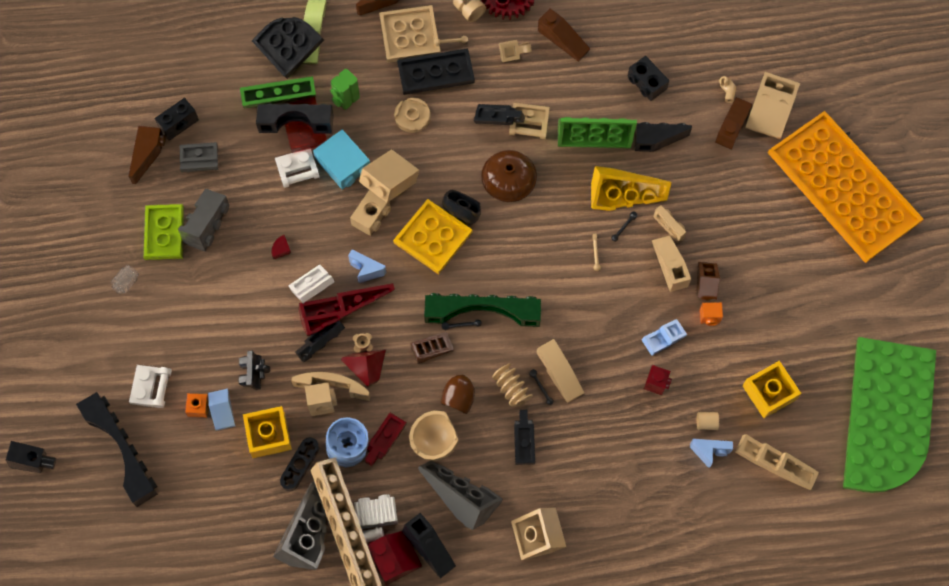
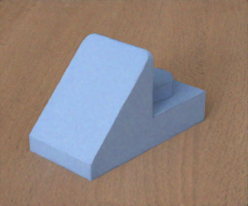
(370, 268)
(705, 448)

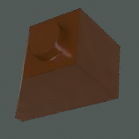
(707, 281)

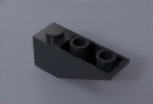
(656, 136)
(428, 544)

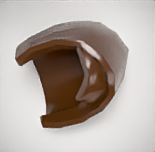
(458, 393)

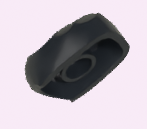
(462, 206)

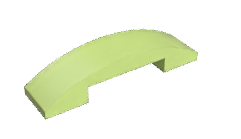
(314, 16)

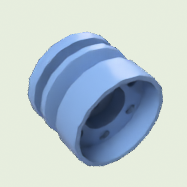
(345, 431)

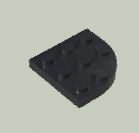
(287, 43)

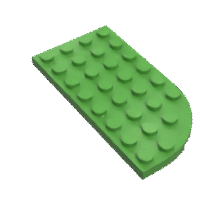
(888, 414)

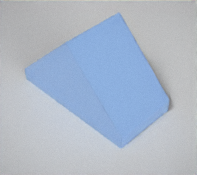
(221, 409)

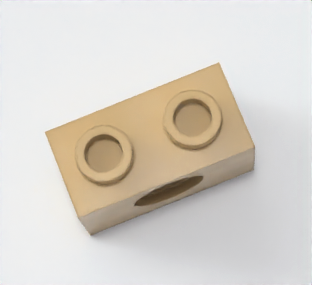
(370, 223)
(320, 399)

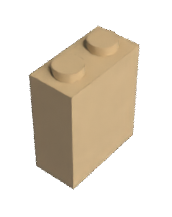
(389, 175)

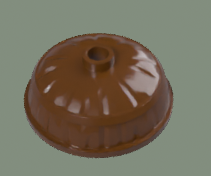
(505, 184)

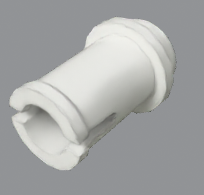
(373, 534)

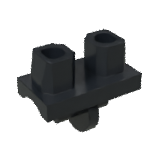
(255, 370)

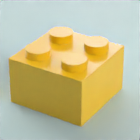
(771, 389)
(267, 432)

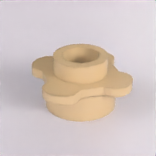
(365, 338)

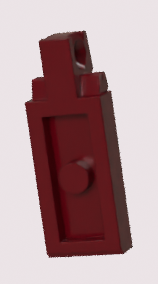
(384, 438)

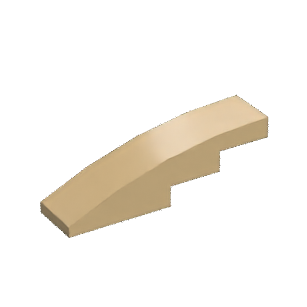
(777, 462)

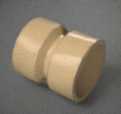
(470, 9)

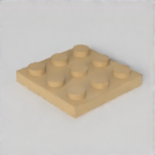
(409, 33)

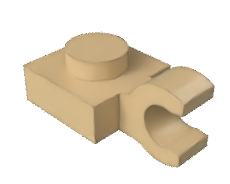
(511, 50)

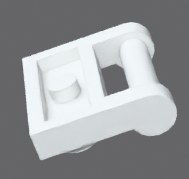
(295, 163)
(144, 385)

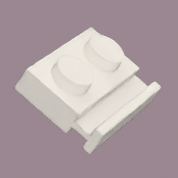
(311, 283)

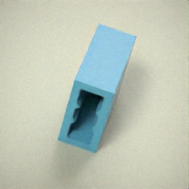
(341, 159)

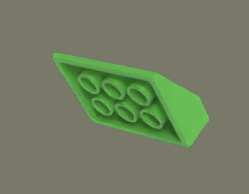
(596, 132)

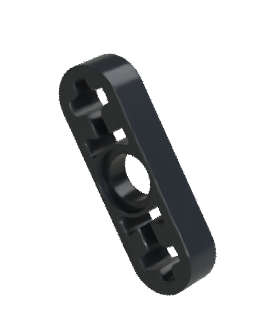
(297, 479)

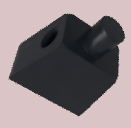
(20, 457)

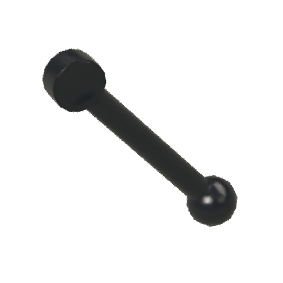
(633, 215)
(445, 326)
(533, 373)

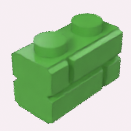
(345, 89)

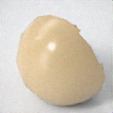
(433, 436)

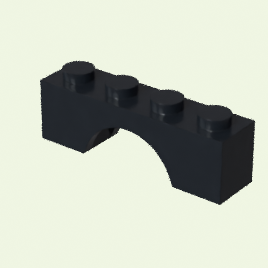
(273, 116)

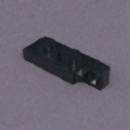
(498, 115)
(318, 340)
(524, 440)

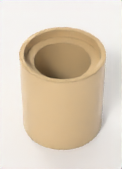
(707, 421)

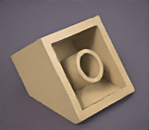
(538, 533)

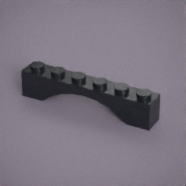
(136, 482)

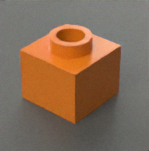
(711, 313)
(201, 409)

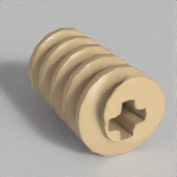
(511, 386)

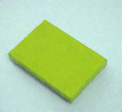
(161, 232)

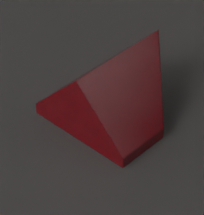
(366, 365)

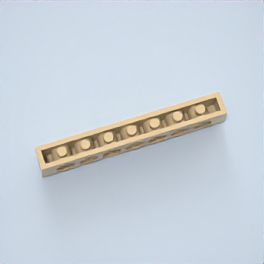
(344, 524)

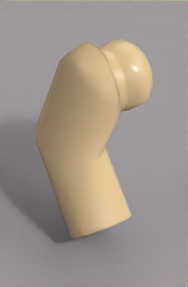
(729, 87)

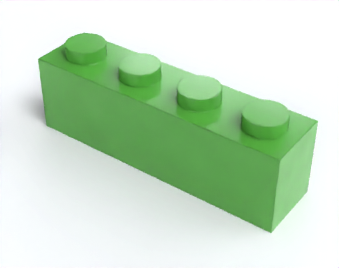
(278, 92)

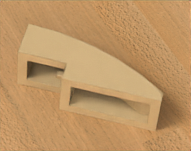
(560, 370)

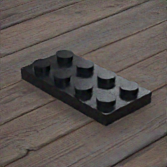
(435, 71)

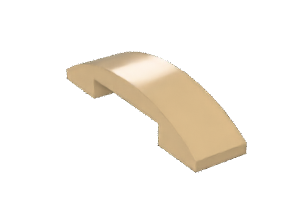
(355, 389)

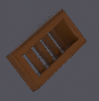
(429, 341)

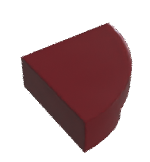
(280, 247)

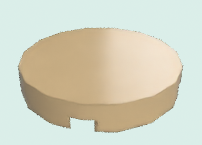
(412, 115)

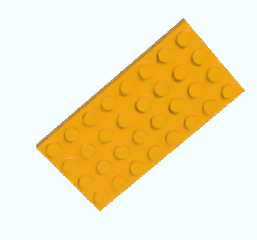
(845, 186)

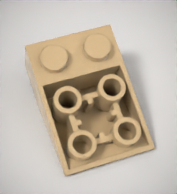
(772, 105)

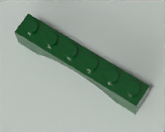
(521, 310)

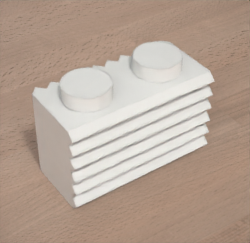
(376, 512)

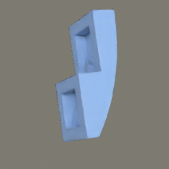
(664, 337)

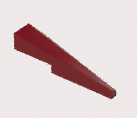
(324, 312)

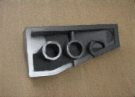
(465, 500)
(304, 537)

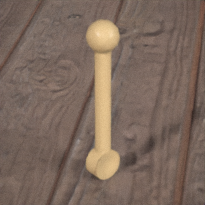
(463, 39)
(597, 267)

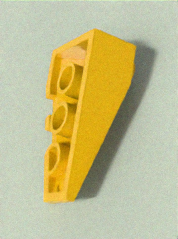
(620, 188)

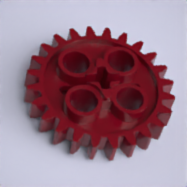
(509, 8)

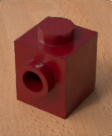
(658, 380)

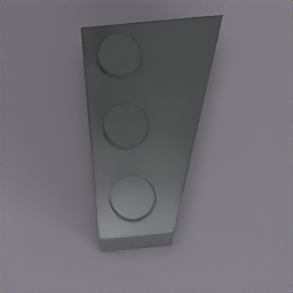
(205, 220)

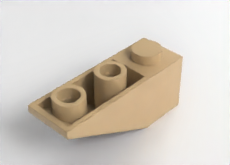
(671, 263)

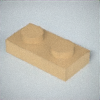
(667, 221)

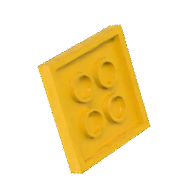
(433, 236)

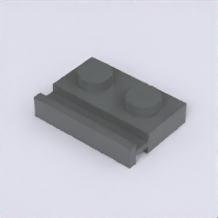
(198, 157)

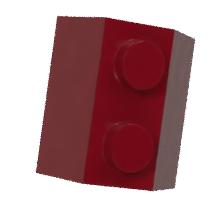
(394, 556)

